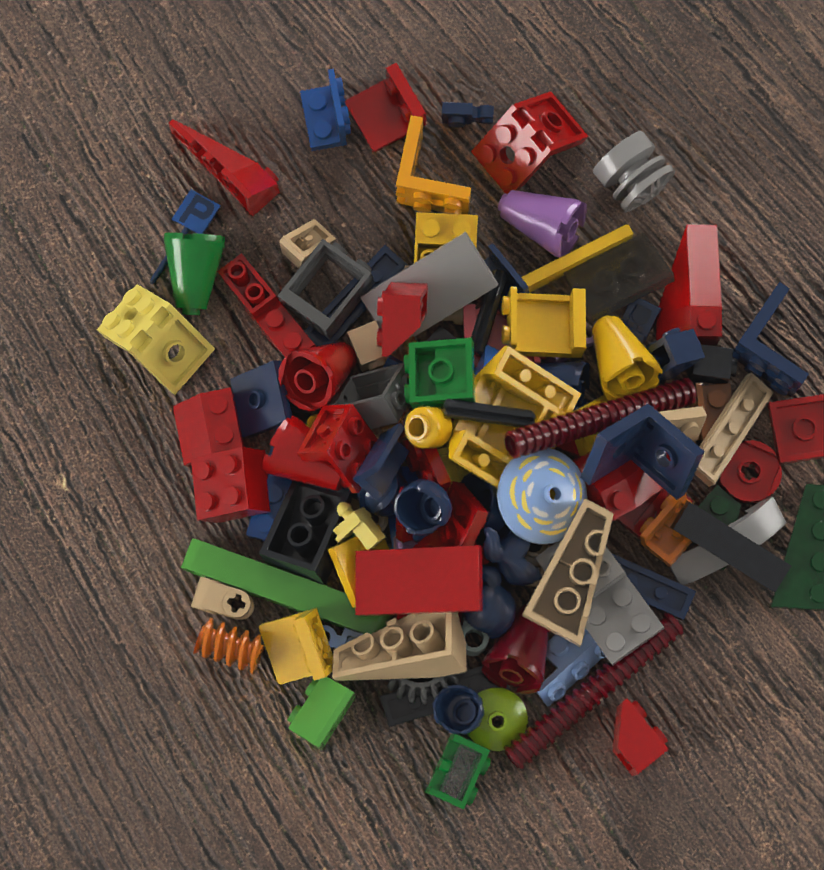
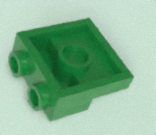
(440, 372)

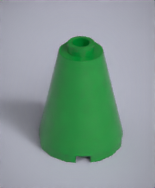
(193, 268)

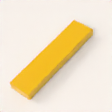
(557, 267)

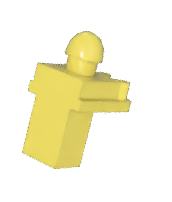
(360, 524)

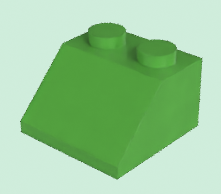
(321, 711)

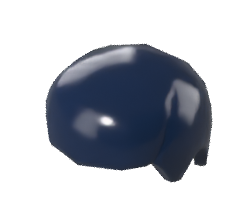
(458, 710)

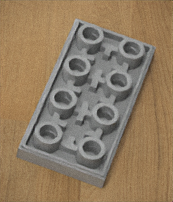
(453, 276)

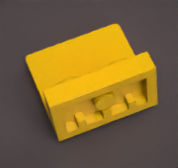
(298, 647)

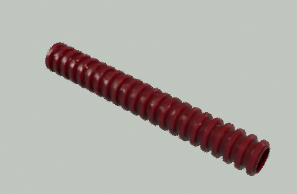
(596, 418)
(589, 695)

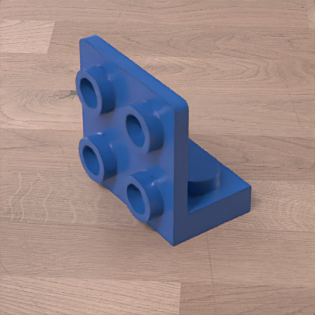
(324, 116)

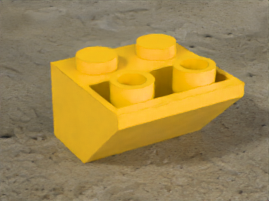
(438, 229)

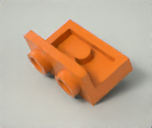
(662, 539)

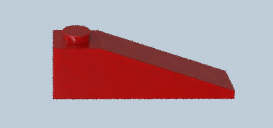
(238, 174)
(695, 295)
(620, 489)

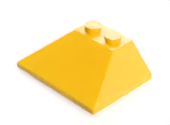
(506, 382)

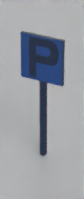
(195, 215)

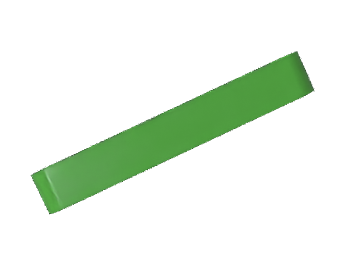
(277, 586)

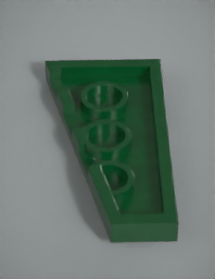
(804, 581)

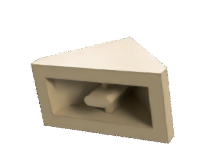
(303, 240)

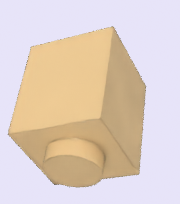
(364, 343)

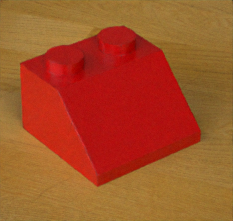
(207, 424)

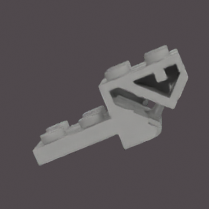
(618, 613)

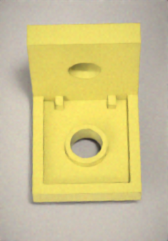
(148, 329)

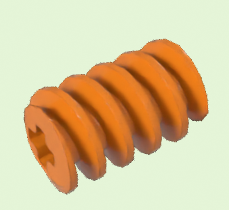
(230, 646)

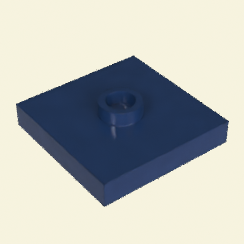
(260, 399)

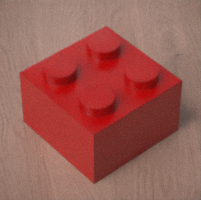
(230, 485)

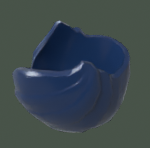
(422, 508)
(509, 558)
(498, 605)

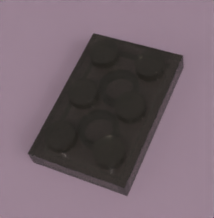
(620, 276)

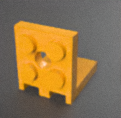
(422, 192)

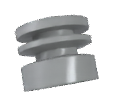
(638, 176)

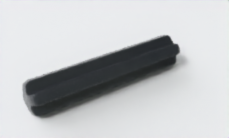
(488, 313)
(487, 413)

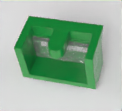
(458, 772)

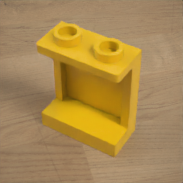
(545, 323)

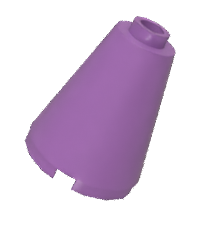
(544, 219)

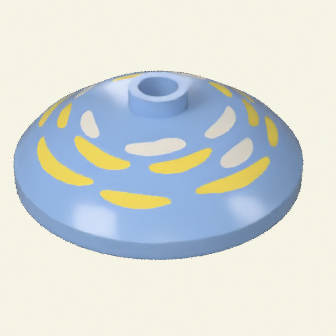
(526, 498)

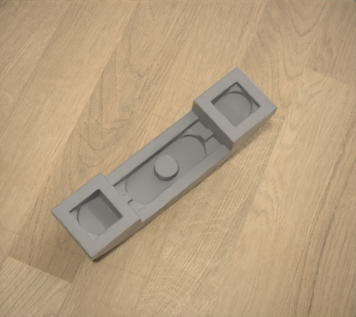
(757, 525)

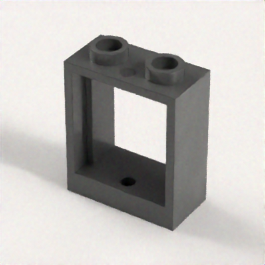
(337, 254)
(376, 395)

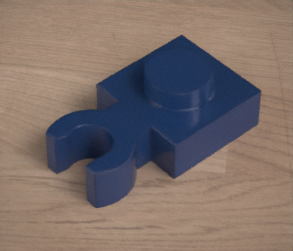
(462, 114)

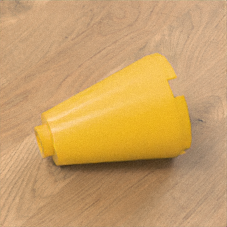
(622, 359)

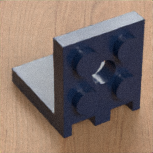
(763, 361)
(645, 440)

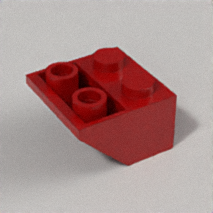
(402, 313)
(634, 739)

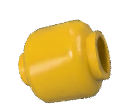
(428, 427)

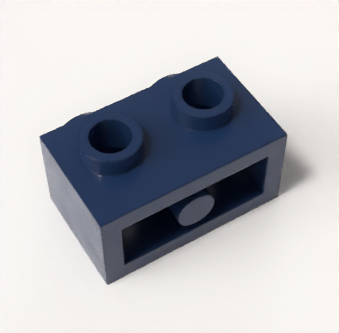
(676, 352)

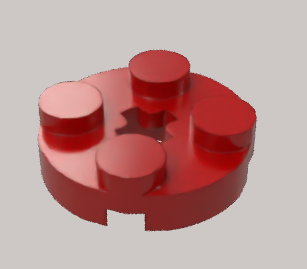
(766, 466)

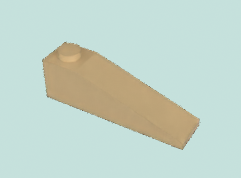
(404, 649)

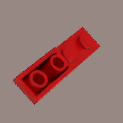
(264, 307)

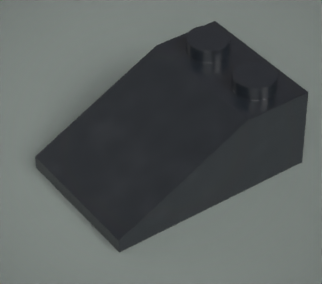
(305, 532)

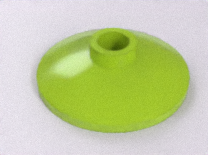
(515, 719)

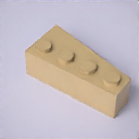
(569, 583)

